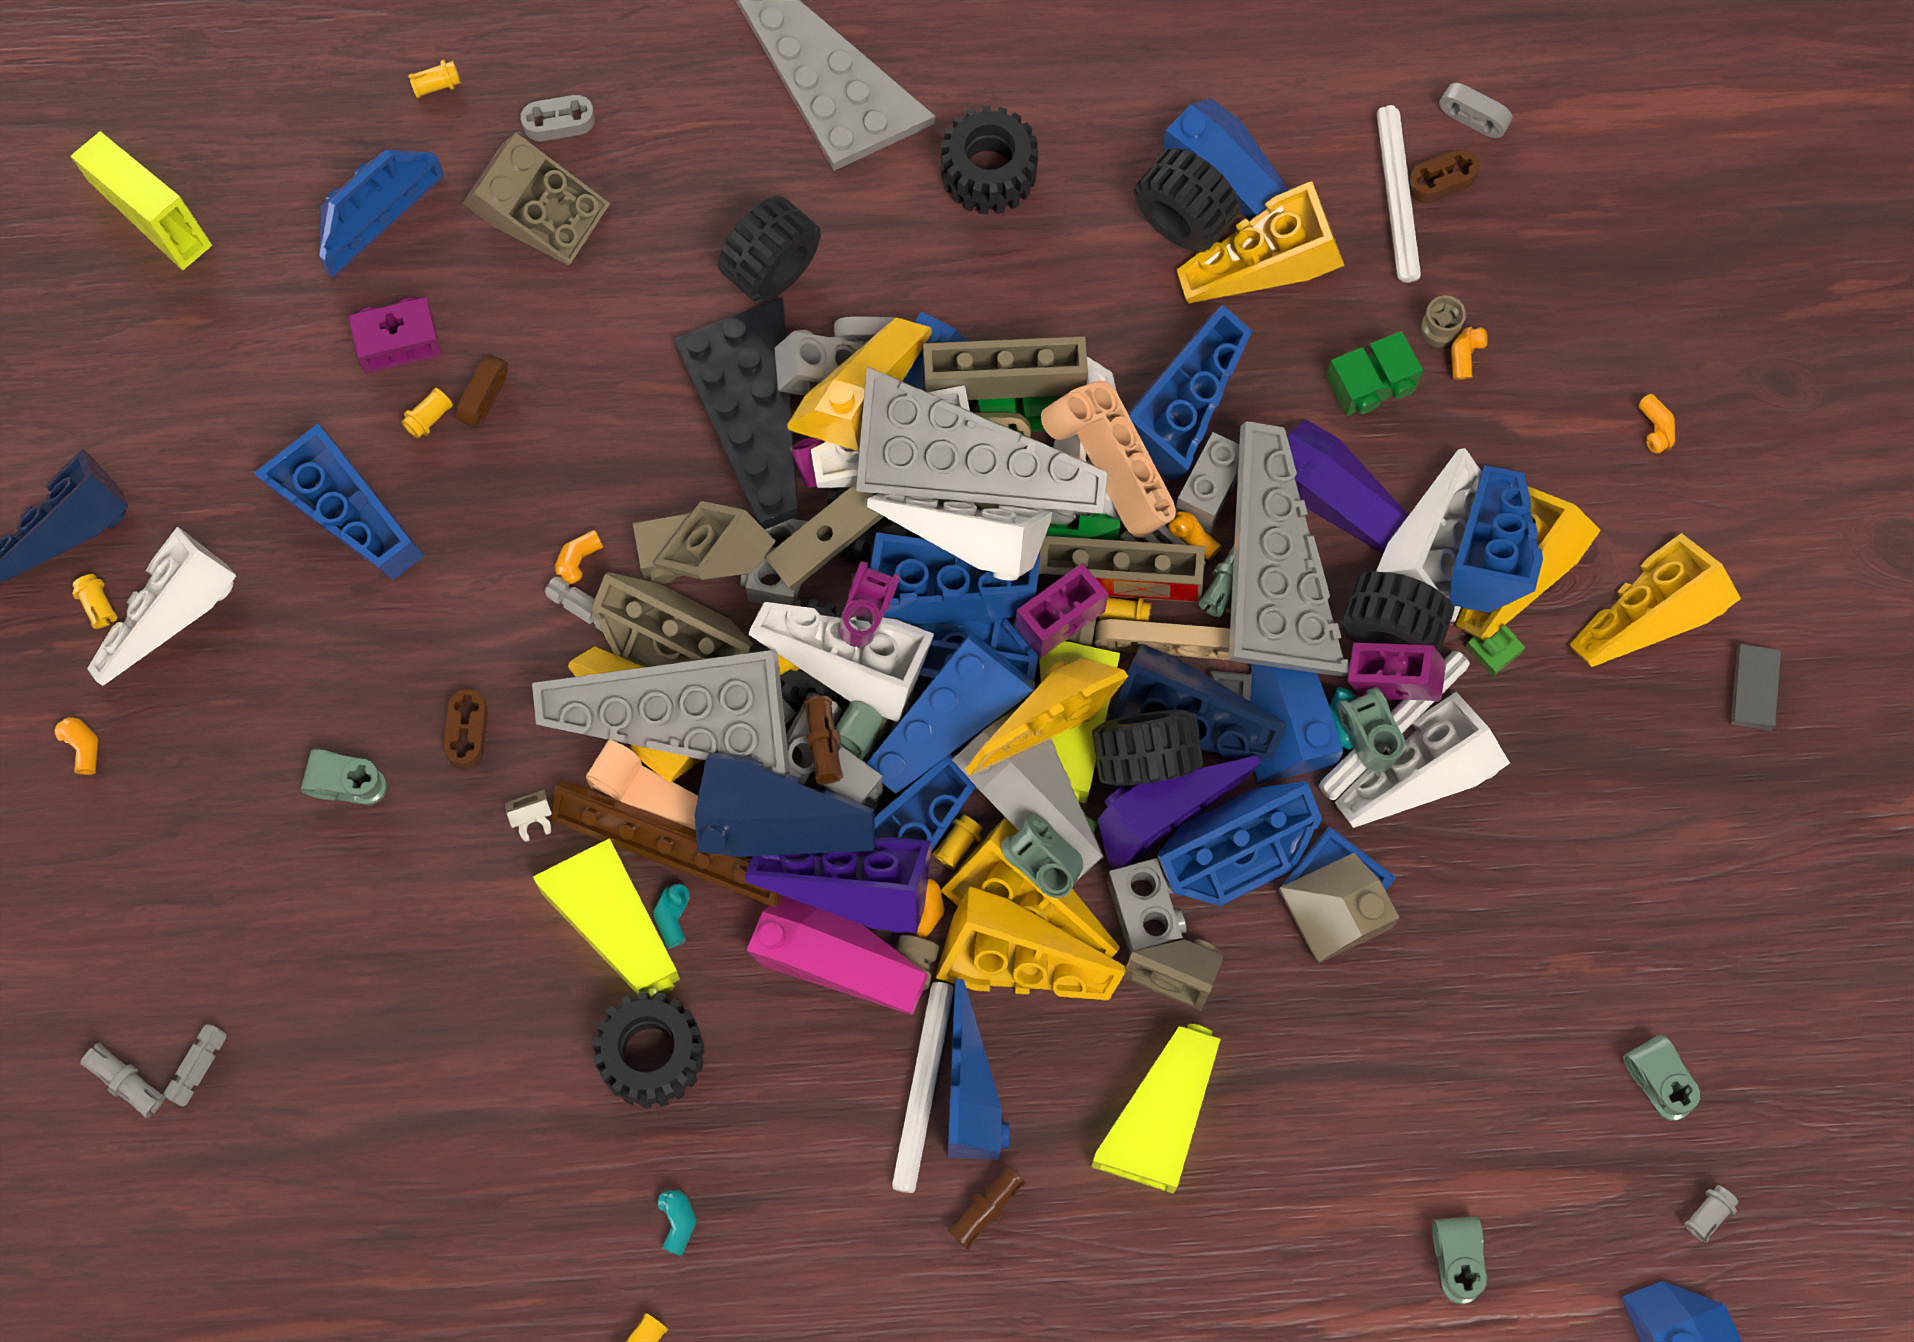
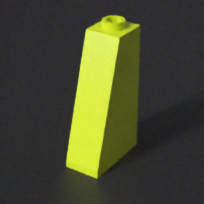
(142, 199)
(1076, 746)
(608, 913)
(1160, 1119)

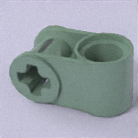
(1370, 721)
(859, 729)
(337, 776)
(1041, 854)
(1661, 1073)
(1458, 1250)

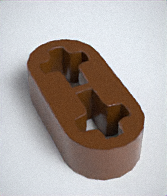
(1440, 171)
(482, 391)
(456, 728)

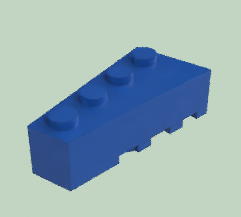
(1183, 397)
(332, 493)
(944, 587)
(956, 705)
(927, 805)

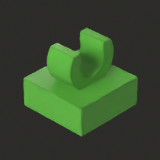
(1496, 650)

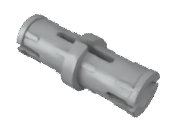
(122, 1080)

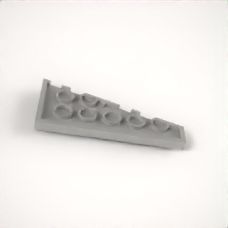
(834, 86)
(942, 451)
(678, 708)

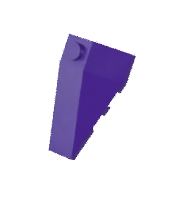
(1342, 488)
(1151, 810)
(867, 887)

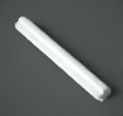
(1398, 194)
(1404, 715)
(923, 1087)

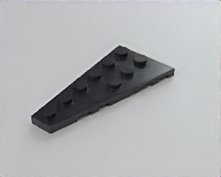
(738, 388)

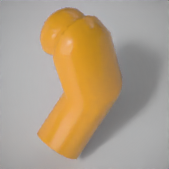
(1463, 348)
(1664, 424)
(1190, 530)
(572, 554)
(83, 740)
(932, 912)

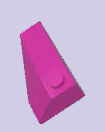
(835, 955)

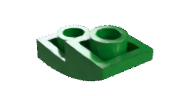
(1090, 527)

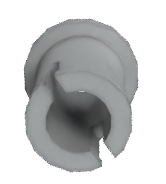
(1711, 1213)

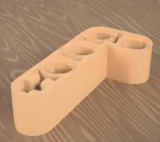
(1116, 447)
(622, 777)

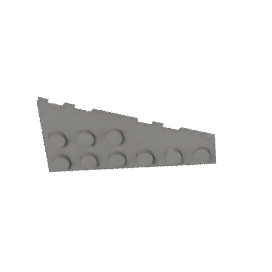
(1277, 573)

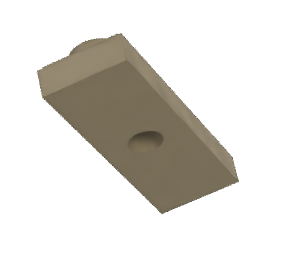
(806, 552)

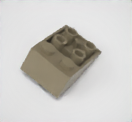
(536, 200)

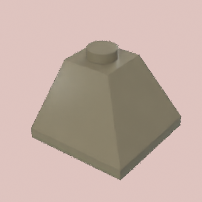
(716, 544)
(1339, 907)
(1177, 970)

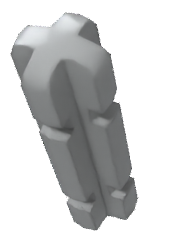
(572, 599)
(195, 1065)

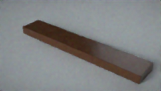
(651, 838)

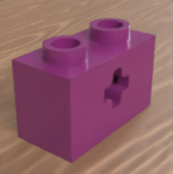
(381, 349)
(1061, 610)
(1398, 670)

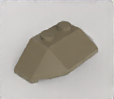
(660, 625)

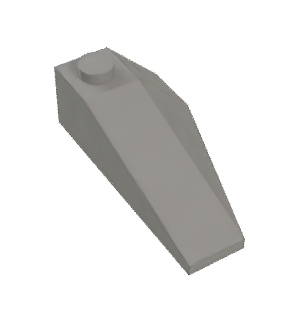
(1033, 785)

